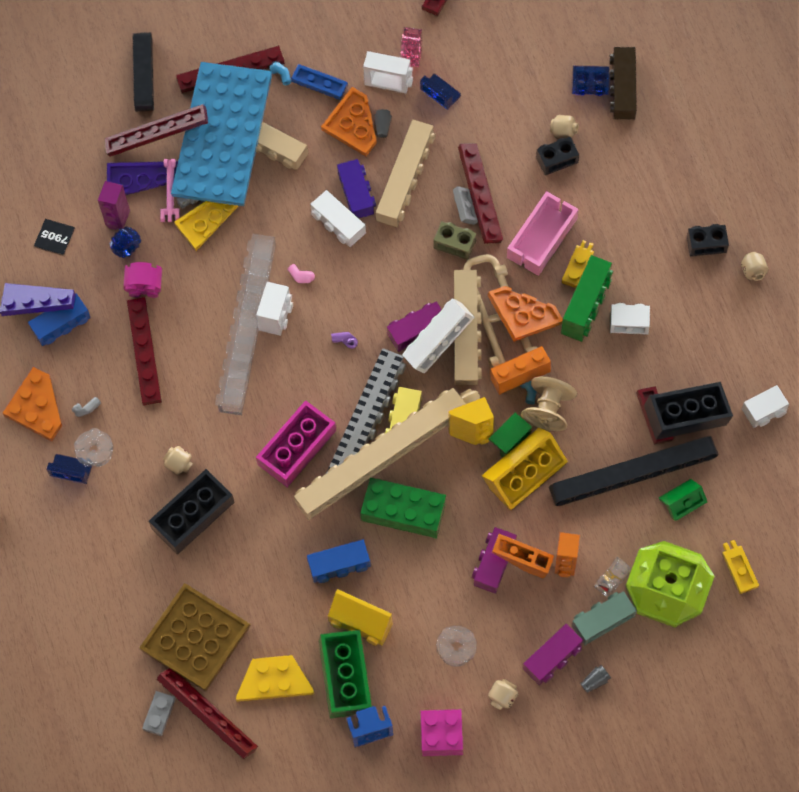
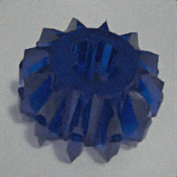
(125, 242)

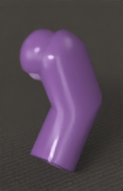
(346, 338)

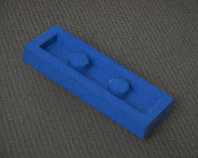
(319, 82)

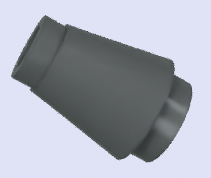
(382, 122)
(597, 678)

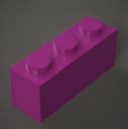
(113, 205)
(407, 329)
(492, 566)
(553, 655)

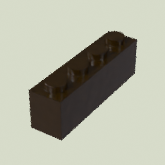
(624, 83)

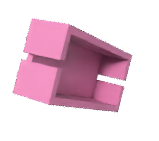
(542, 233)

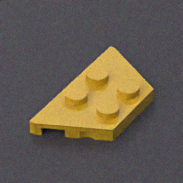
(273, 679)

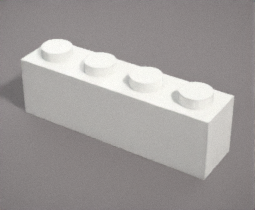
(438, 335)

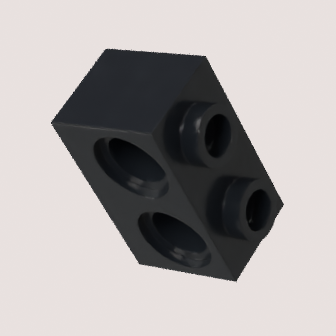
(559, 159)
(708, 244)

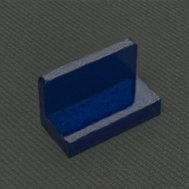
(439, 90)
(68, 469)

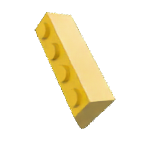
(525, 468)

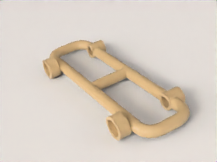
(500, 273)

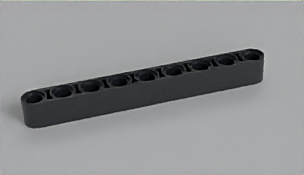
(633, 471)

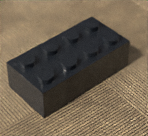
(688, 410)
(191, 511)

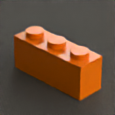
(520, 370)
(567, 554)

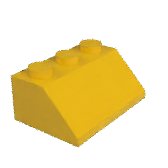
(471, 422)
(357, 614)

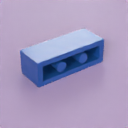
(56, 323)
(339, 561)

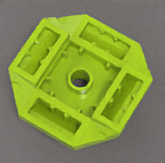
(665, 601)

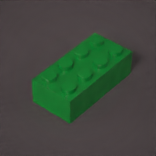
(587, 298)
(403, 507)

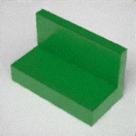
(511, 434)
(684, 499)

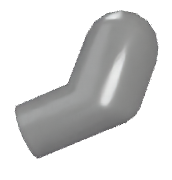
(87, 409)

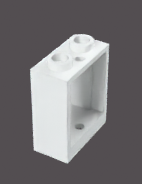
(387, 72)

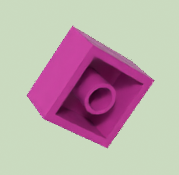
(441, 732)

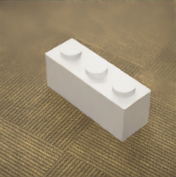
(337, 219)

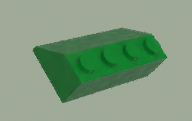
(344, 673)

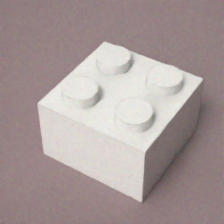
(274, 308)

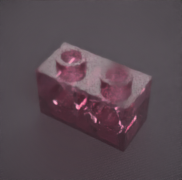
(412, 45)

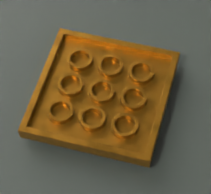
(195, 637)

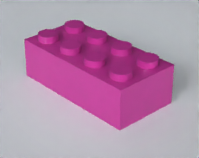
(296, 443)

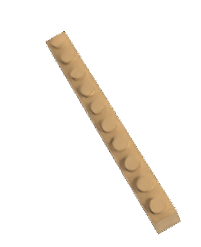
(377, 455)

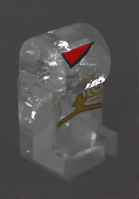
(612, 577)

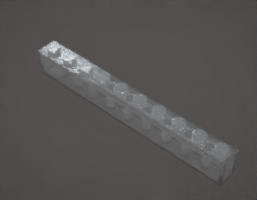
(245, 327)

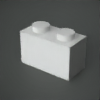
(629, 318)
(765, 407)

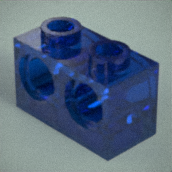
(590, 76)

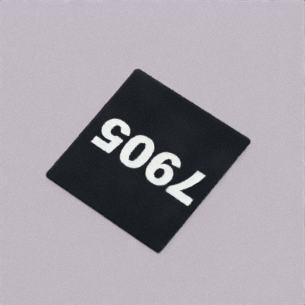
(54, 236)

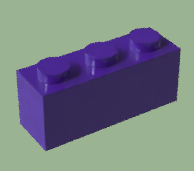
(356, 188)

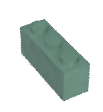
(603, 617)

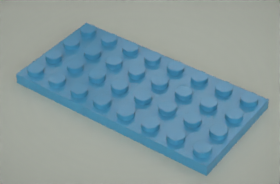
(220, 155)

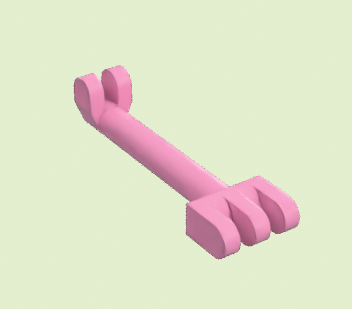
(170, 165)

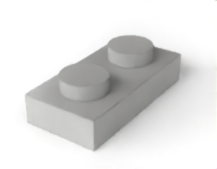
(465, 205)
(158, 713)

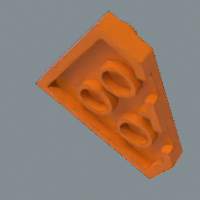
(352, 122)
(523, 313)
(35, 405)

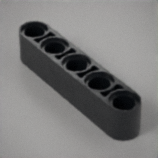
(143, 72)

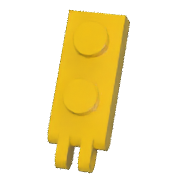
(577, 264)
(739, 567)

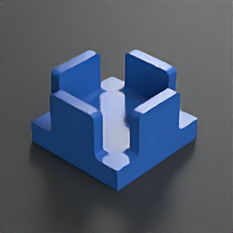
(370, 726)

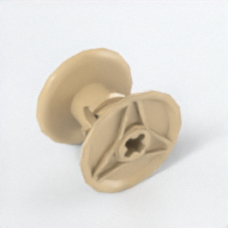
(546, 414)

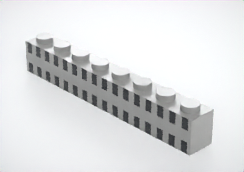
(370, 405)

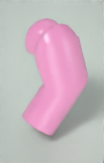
(301, 276)

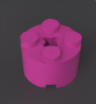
(142, 279)

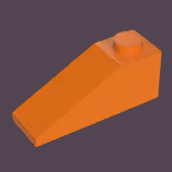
(523, 556)

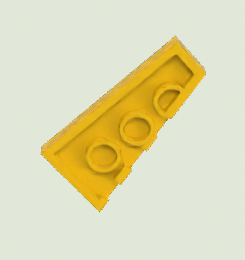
(203, 222)

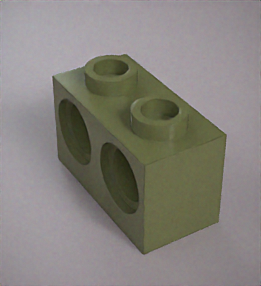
(452, 244)

